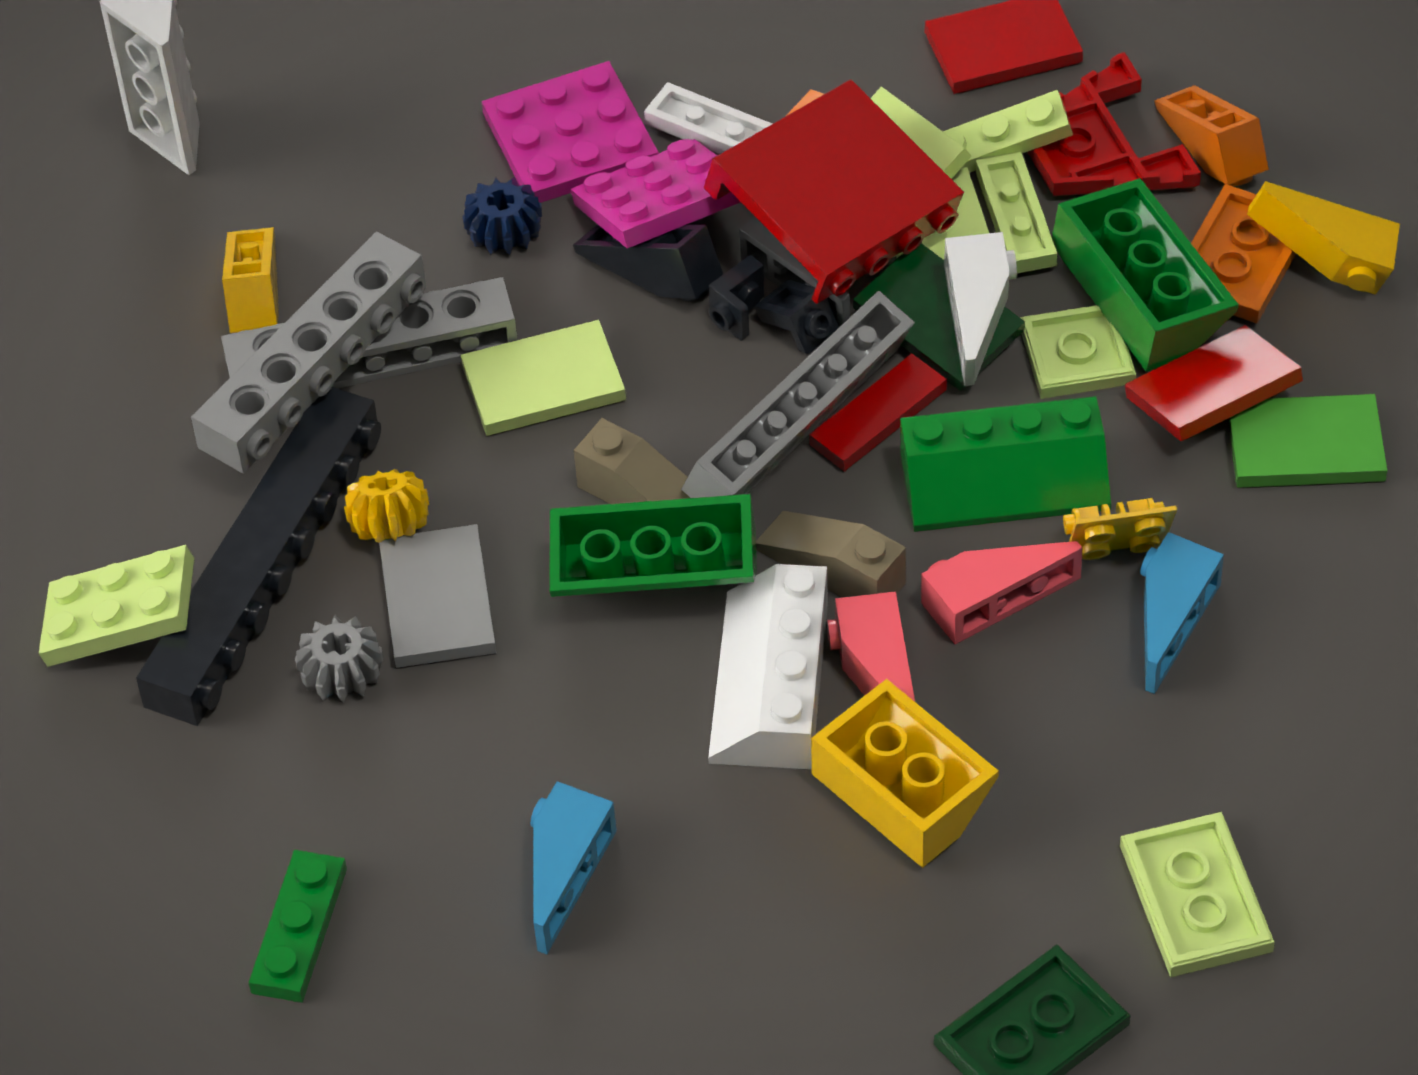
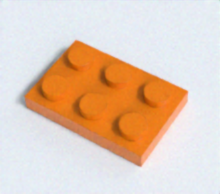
(1242, 252)

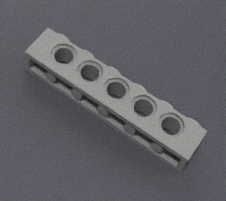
(422, 337)
(309, 352)
(800, 401)

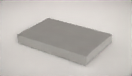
(437, 596)

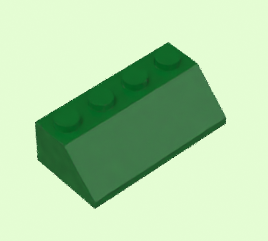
(1141, 272)
(1004, 463)
(652, 545)

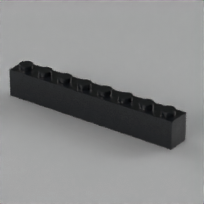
(259, 556)

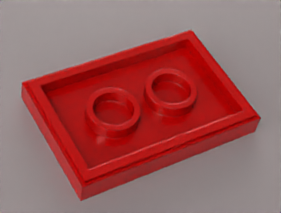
(1002, 42)
(1213, 383)

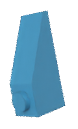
(1177, 591)
(568, 843)

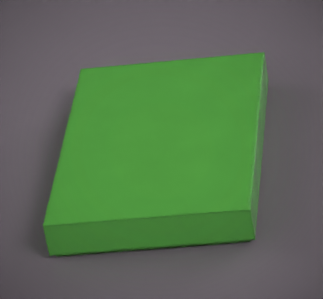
(1308, 441)

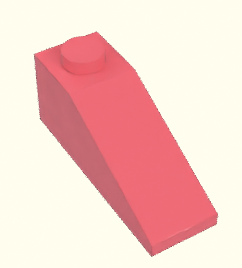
(995, 583)
(871, 641)

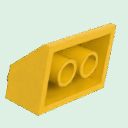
(902, 771)

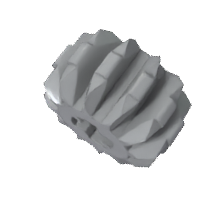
(339, 658)

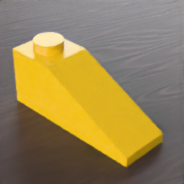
(1332, 238)
(250, 279)

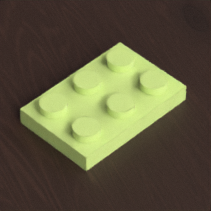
(117, 605)

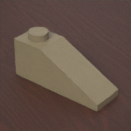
(624, 467)
(855, 555)

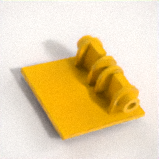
(1138, 528)

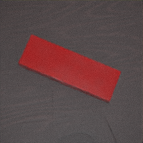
(877, 412)

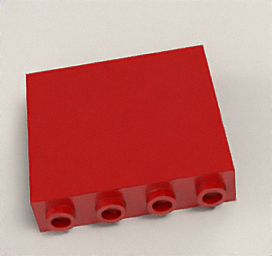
(838, 187)

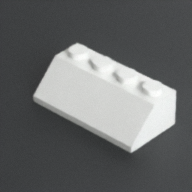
(154, 77)
(770, 669)

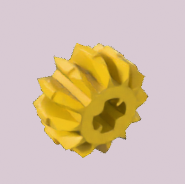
(386, 505)

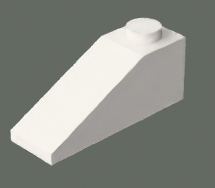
(978, 290)

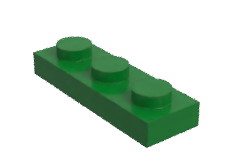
(297, 926)

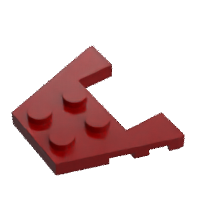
(1098, 151)

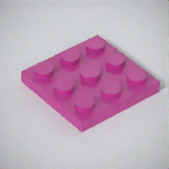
(567, 130)
(652, 194)

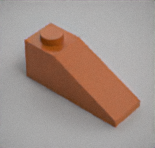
(1216, 133)

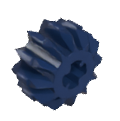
(502, 215)

